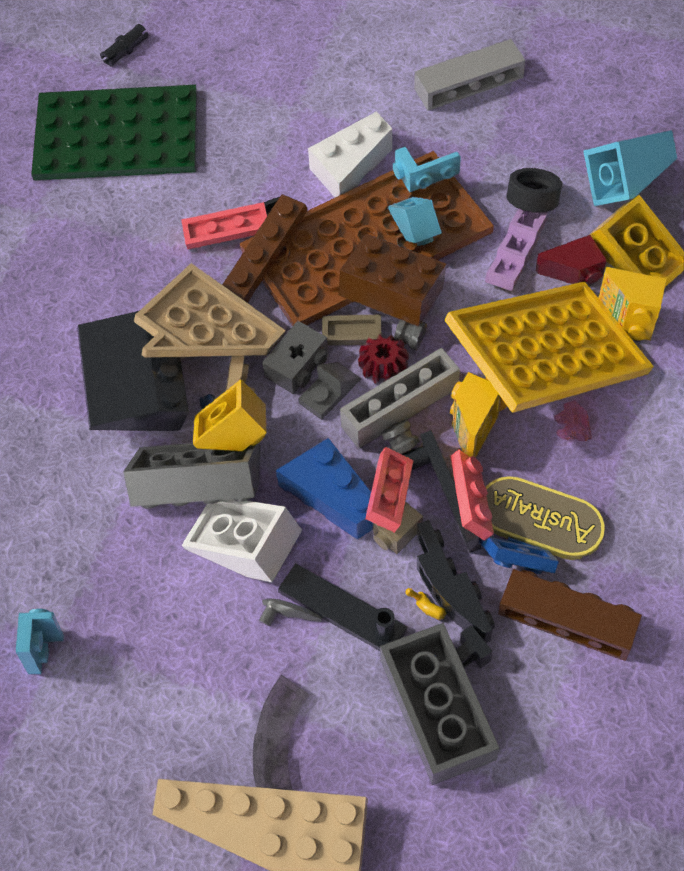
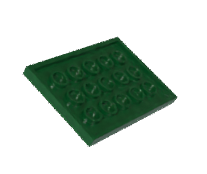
(115, 132)

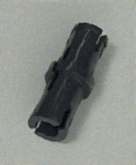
(124, 45)

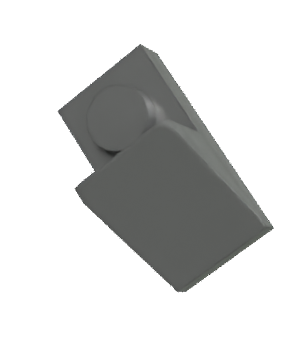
(329, 389)

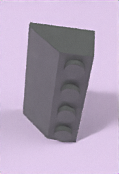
(189, 474)

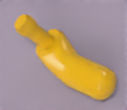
(426, 605)

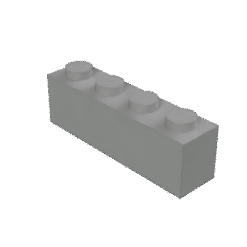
(469, 74)
(399, 397)

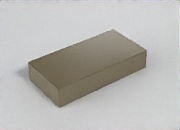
(350, 329)

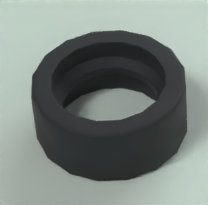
(534, 190)

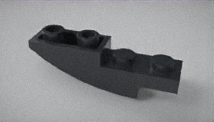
(449, 590)

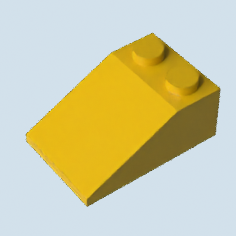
(639, 242)

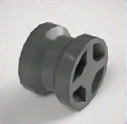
(410, 333)
(400, 436)

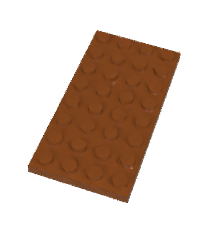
(309, 266)

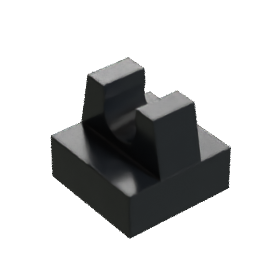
(473, 648)

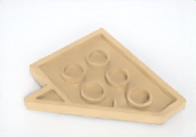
(204, 319)

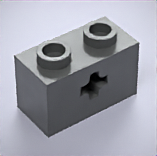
(296, 357)

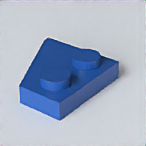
(520, 553)

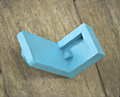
(422, 176)

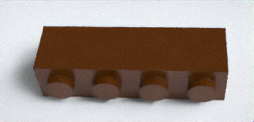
(570, 614)

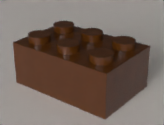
(392, 279)

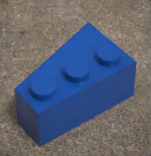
(329, 486)

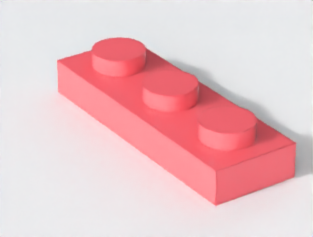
(223, 225)
(389, 489)
(471, 495)

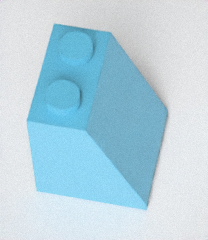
(628, 166)

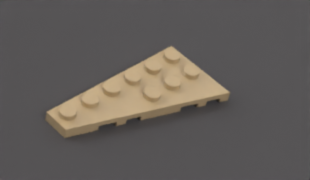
(269, 825)

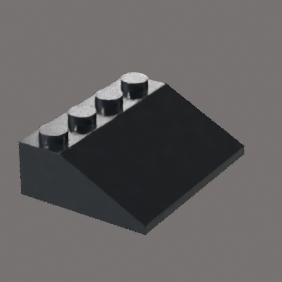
(125, 387)

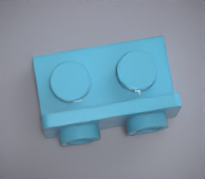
(32, 632)

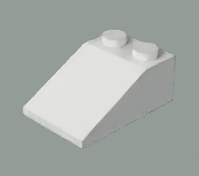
(244, 537)

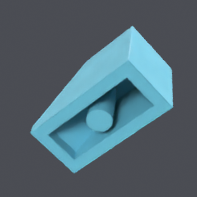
(416, 220)

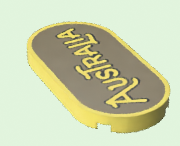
(544, 517)

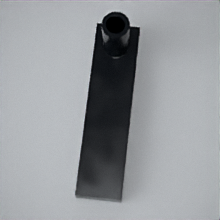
(431, 454)
(341, 608)

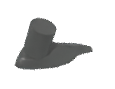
(287, 609)

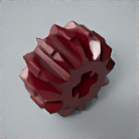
(382, 358)

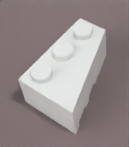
(351, 153)

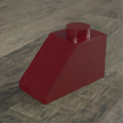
(573, 262)

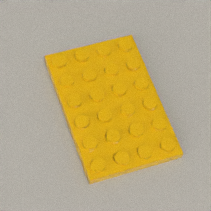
(548, 345)

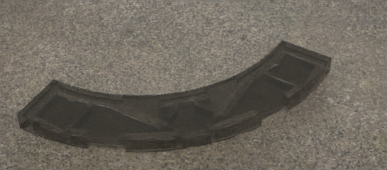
(274, 734)

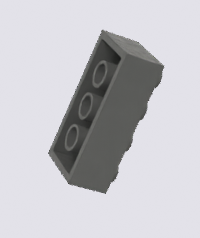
(438, 703)

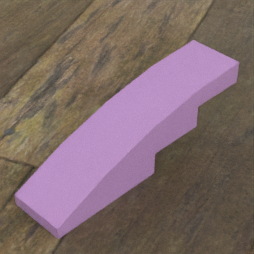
(516, 248)

